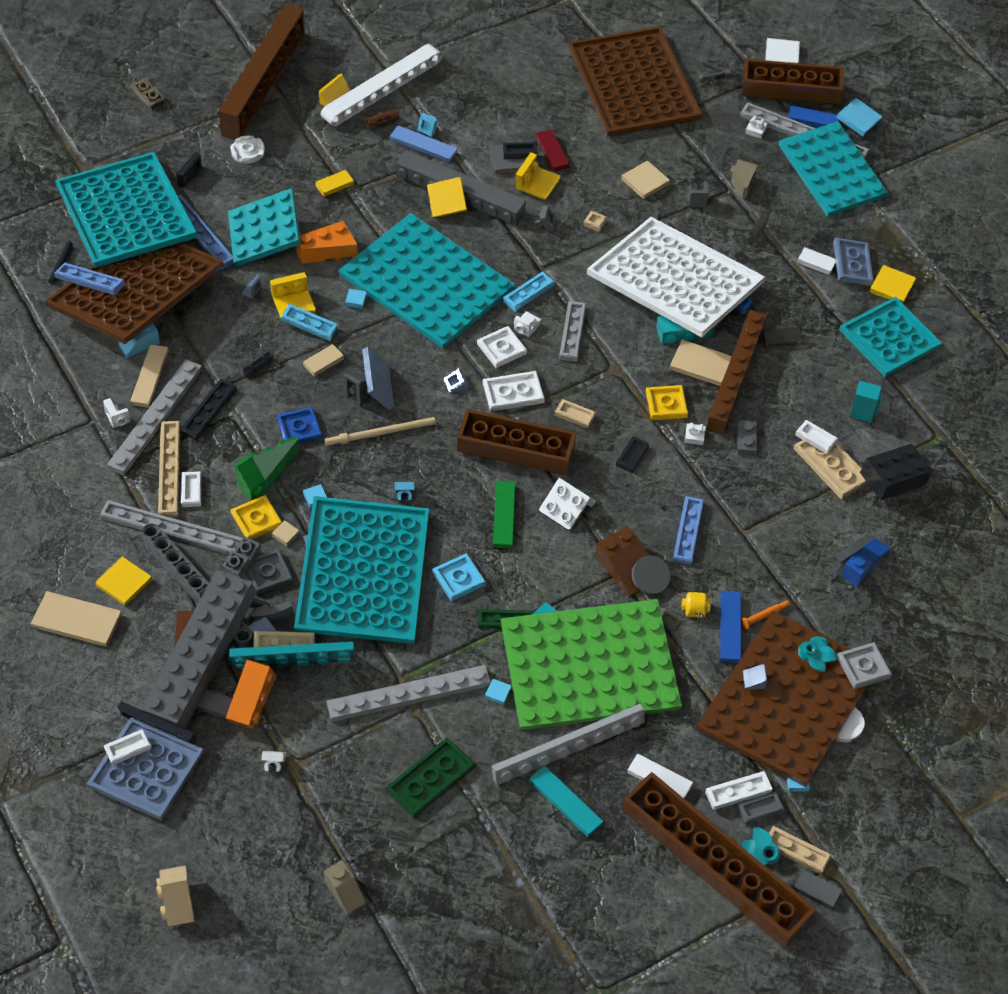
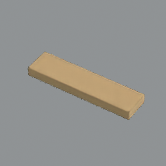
(149, 376)

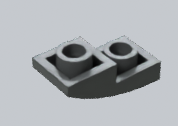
(242, 556)
(278, 614)

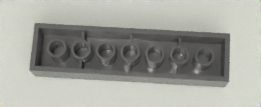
(200, 649)

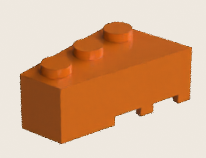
(327, 243)
(251, 694)

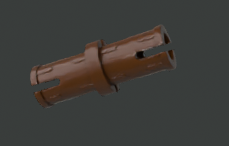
(382, 118)

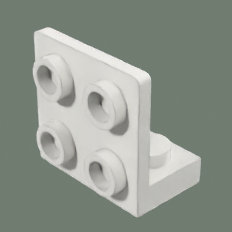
(565, 503)

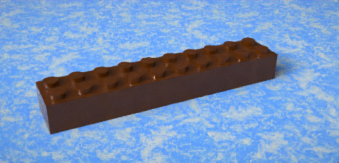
(261, 72)
(719, 860)

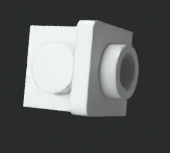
(526, 324)
(116, 417)

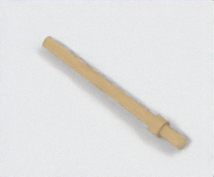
(345, 438)

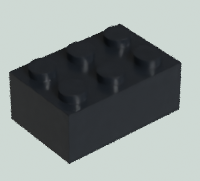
(896, 471)

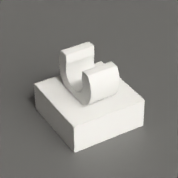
(756, 128)
(695, 434)
(273, 757)

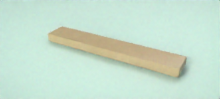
(169, 469)

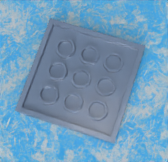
(151, 778)

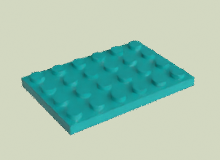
(832, 168)

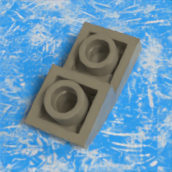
(147, 93)

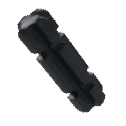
(258, 364)

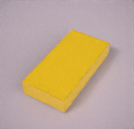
(334, 183)

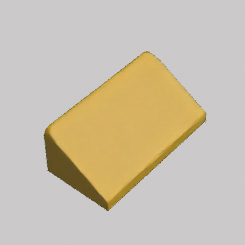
(333, 90)

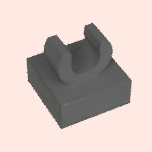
(546, 218)

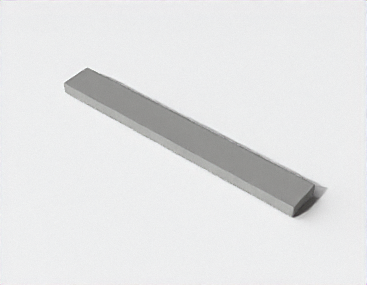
(782, 123)
(172, 527)

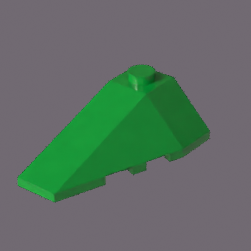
(259, 471)

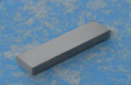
(572, 331)

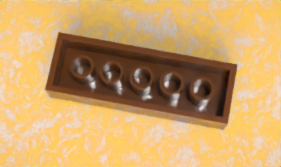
(793, 81)
(516, 441)

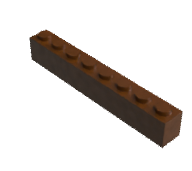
(736, 372)

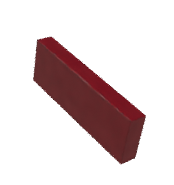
(552, 150)

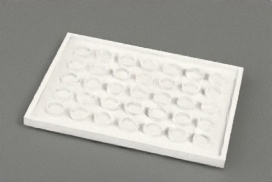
(676, 276)

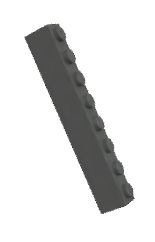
(477, 193)

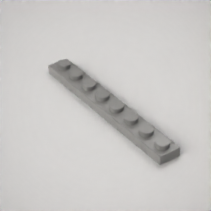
(152, 419)
(408, 693)
(568, 744)

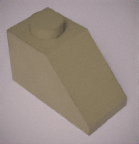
(743, 176)
(344, 887)

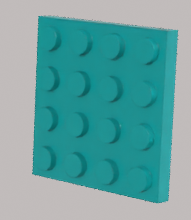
(264, 227)
(890, 336)

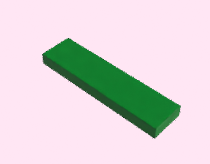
(504, 514)

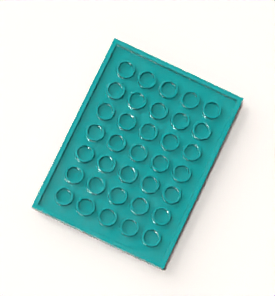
(125, 209)
(426, 280)
(362, 570)

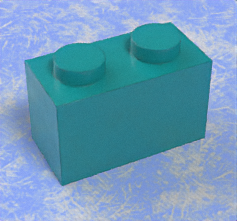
(865, 402)

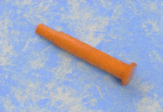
(746, 622)

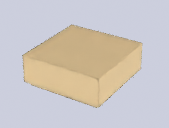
(595, 221)
(285, 533)

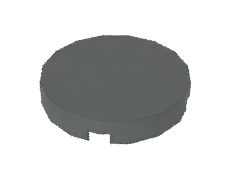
(650, 574)

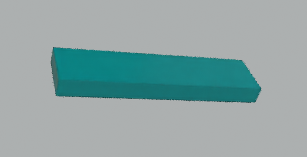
(566, 801)

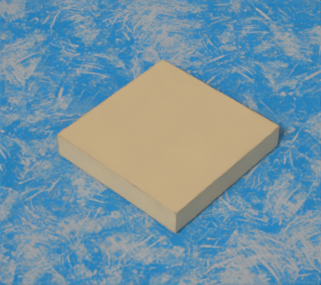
(645, 179)

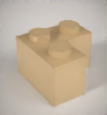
(175, 891)

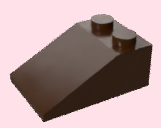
(618, 556)

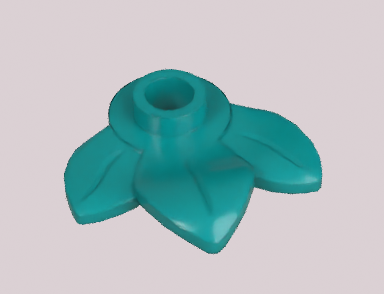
(817, 653)
(760, 844)

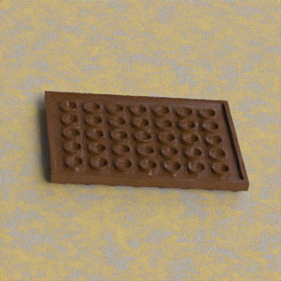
(634, 81)
(151, 288)
(796, 714)

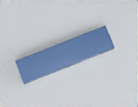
(423, 144)
(90, 278)
(688, 530)

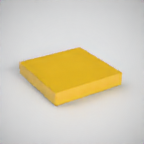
(447, 197)
(892, 284)
(666, 402)
(256, 517)
(123, 581)

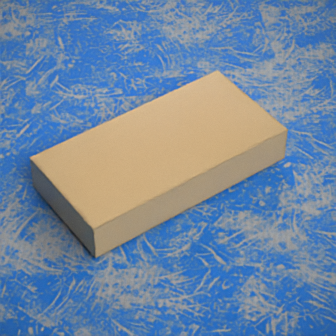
(323, 360)
(575, 414)

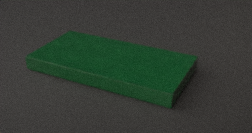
(430, 777)

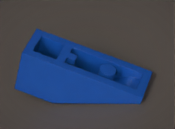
(864, 561)

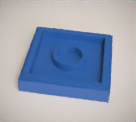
(300, 424)

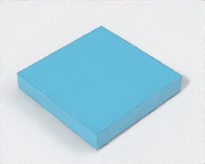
(859, 117)
(459, 577)

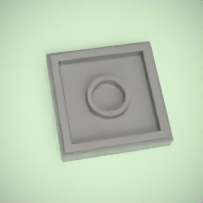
(864, 665)

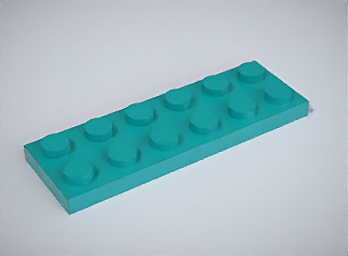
(299, 654)

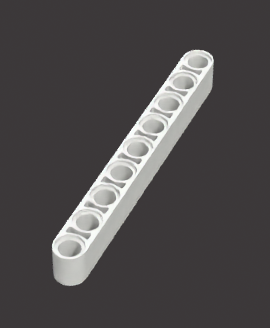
(381, 85)

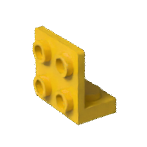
(534, 179)
(292, 291)

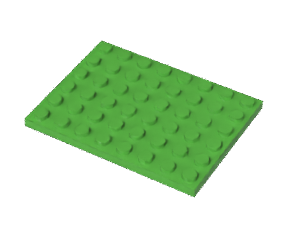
(589, 663)

